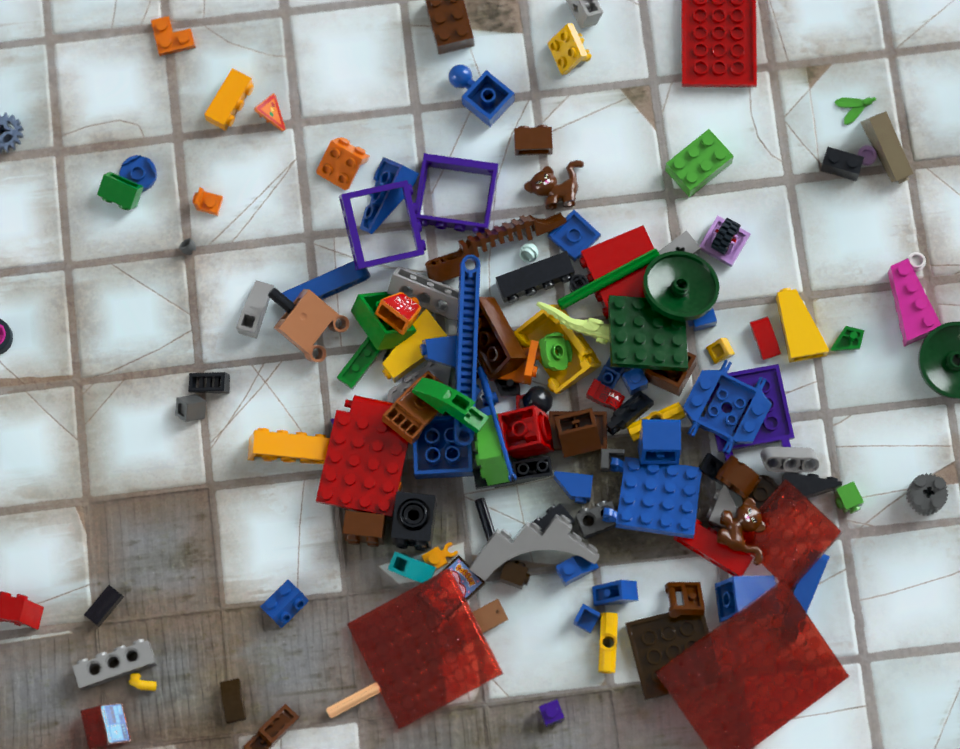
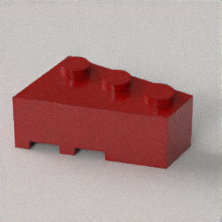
(20, 610)

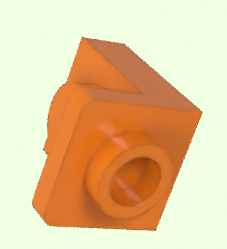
(207, 202)

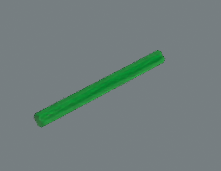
(607, 279)

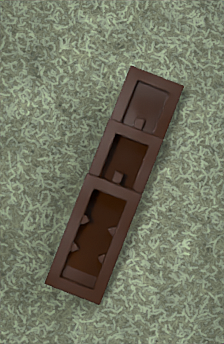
(273, 729)

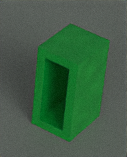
(120, 191)

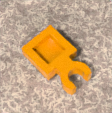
(438, 557)

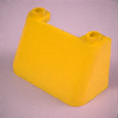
(583, 360)

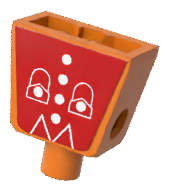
(399, 311)

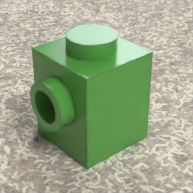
(848, 498)

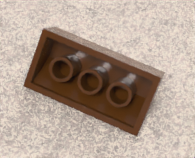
(497, 344)

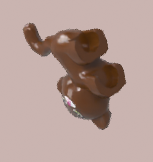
(545, 184)
(747, 520)

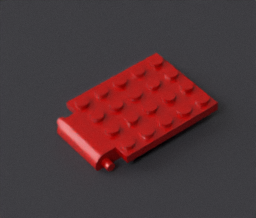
(363, 459)

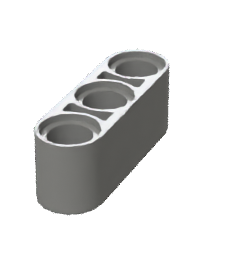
(781, 460)

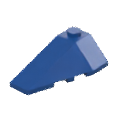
(385, 202)

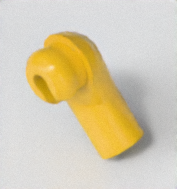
(142, 684)

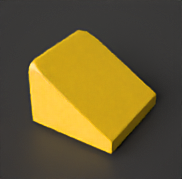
(720, 350)

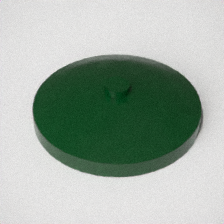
(680, 285)
(941, 360)

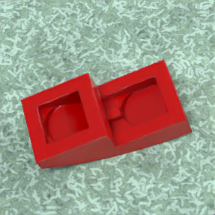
(765, 338)

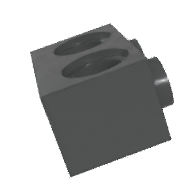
(595, 514)

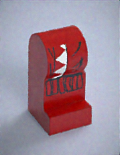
(604, 395)

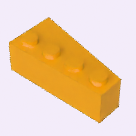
(287, 446)

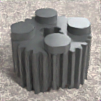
(935, 486)

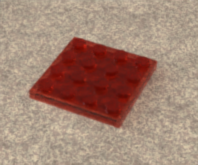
(794, 534)

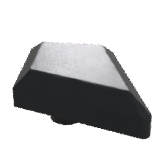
(507, 388)

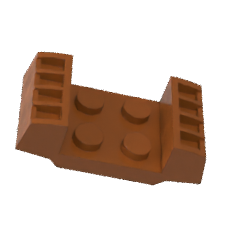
(410, 413)

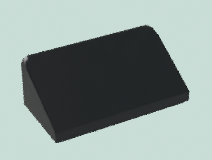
(104, 605)

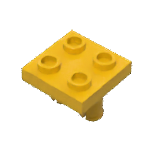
(568, 49)

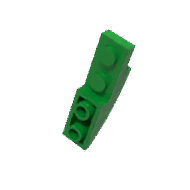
(452, 401)

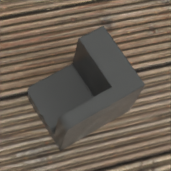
(190, 408)
(607, 454)

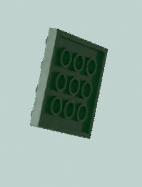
(645, 337)

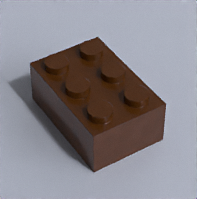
(449, 25)

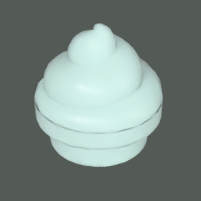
(528, 252)

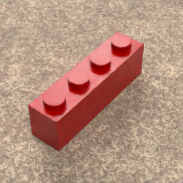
(706, 546)

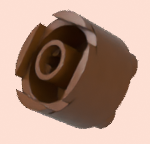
(738, 477)

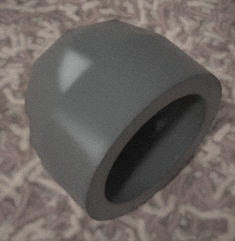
(187, 246)

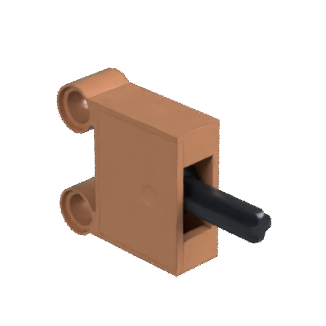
(306, 321)

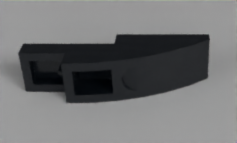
(525, 470)

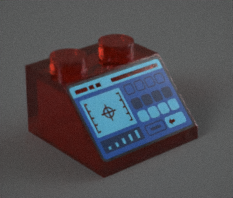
(105, 726)

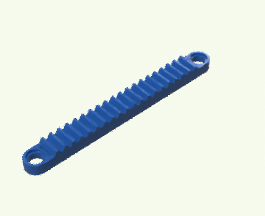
(467, 339)

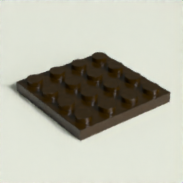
(659, 641)

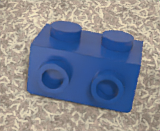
(284, 603)

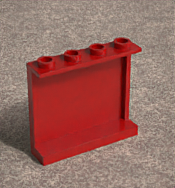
(612, 254)

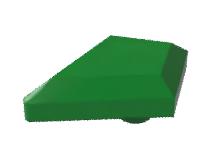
(848, 339)

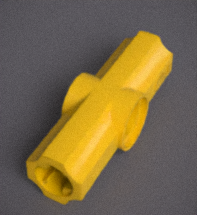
(672, 412)
(607, 656)

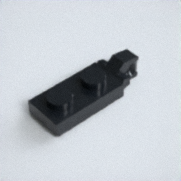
(629, 412)

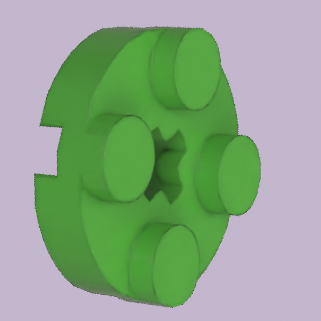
(550, 359)

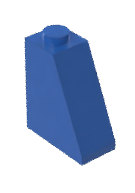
(440, 350)

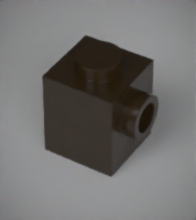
(515, 574)

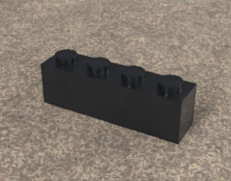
(535, 277)

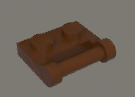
(691, 598)

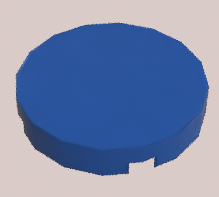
(139, 170)

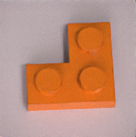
(169, 41)

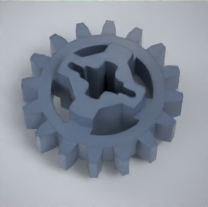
(10, 137)

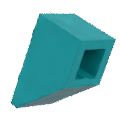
(411, 567)

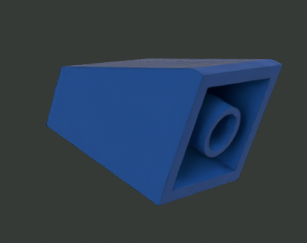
(738, 592)

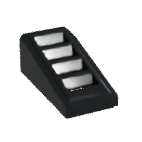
(223, 387)

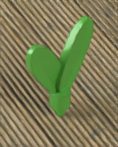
(857, 107)

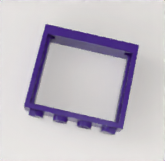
(461, 165)
(352, 228)

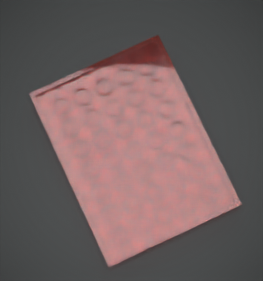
(753, 672)

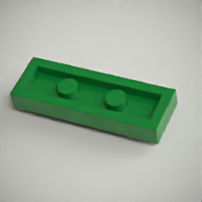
(359, 364)

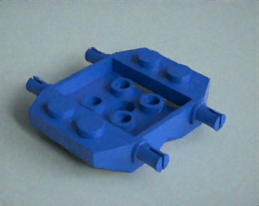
(729, 392)

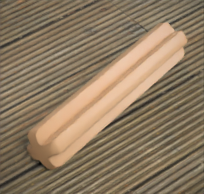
(353, 700)

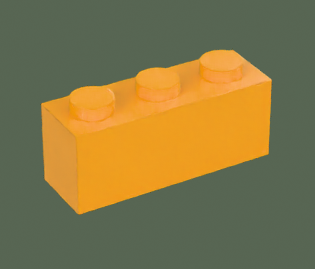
(229, 99)

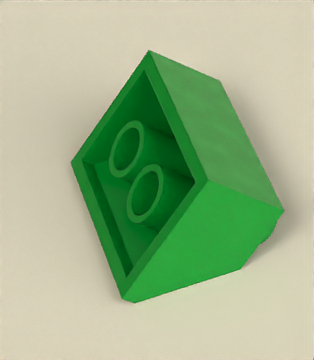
(377, 330)

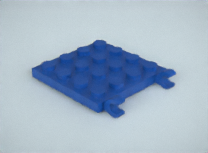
(656, 497)

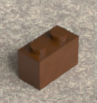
(533, 140)

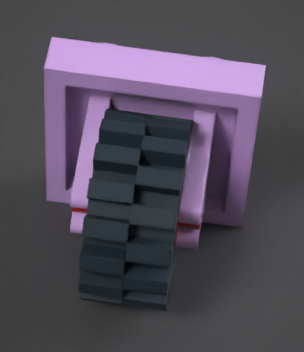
(724, 240)

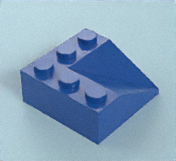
(438, 454)

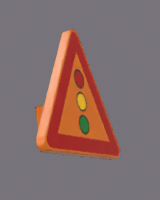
(271, 112)

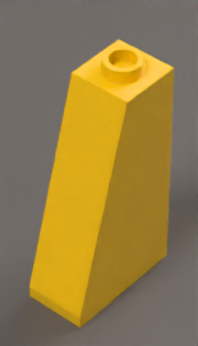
(799, 330)
(407, 354)

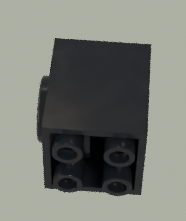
(417, 532)

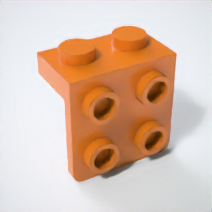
(341, 162)
(527, 368)

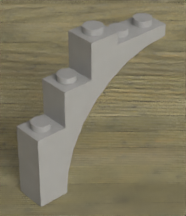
(530, 538)

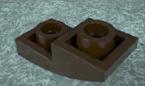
(232, 701)

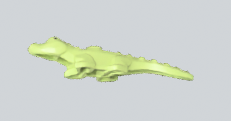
(591, 327)

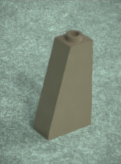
(888, 148)

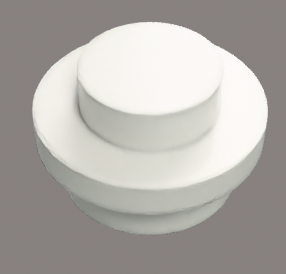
(917, 261)

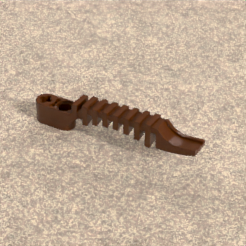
(448, 266)

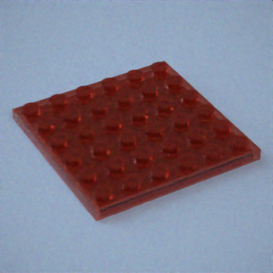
(425, 648)

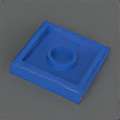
(574, 235)

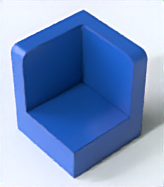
(586, 618)

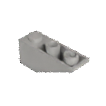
(254, 310)

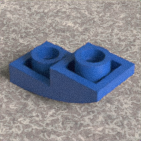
(610, 375)

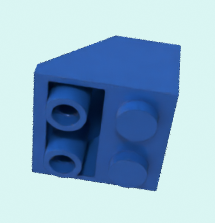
(659, 441)

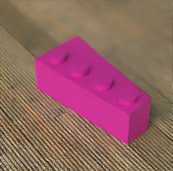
(911, 303)

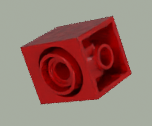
(526, 432)

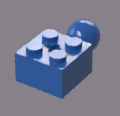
(485, 87)

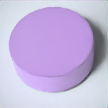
(869, 155)

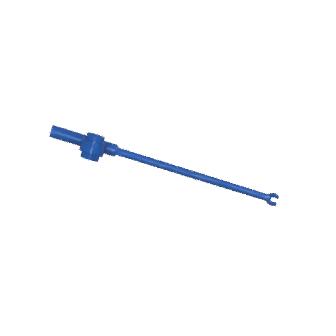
(490, 399)

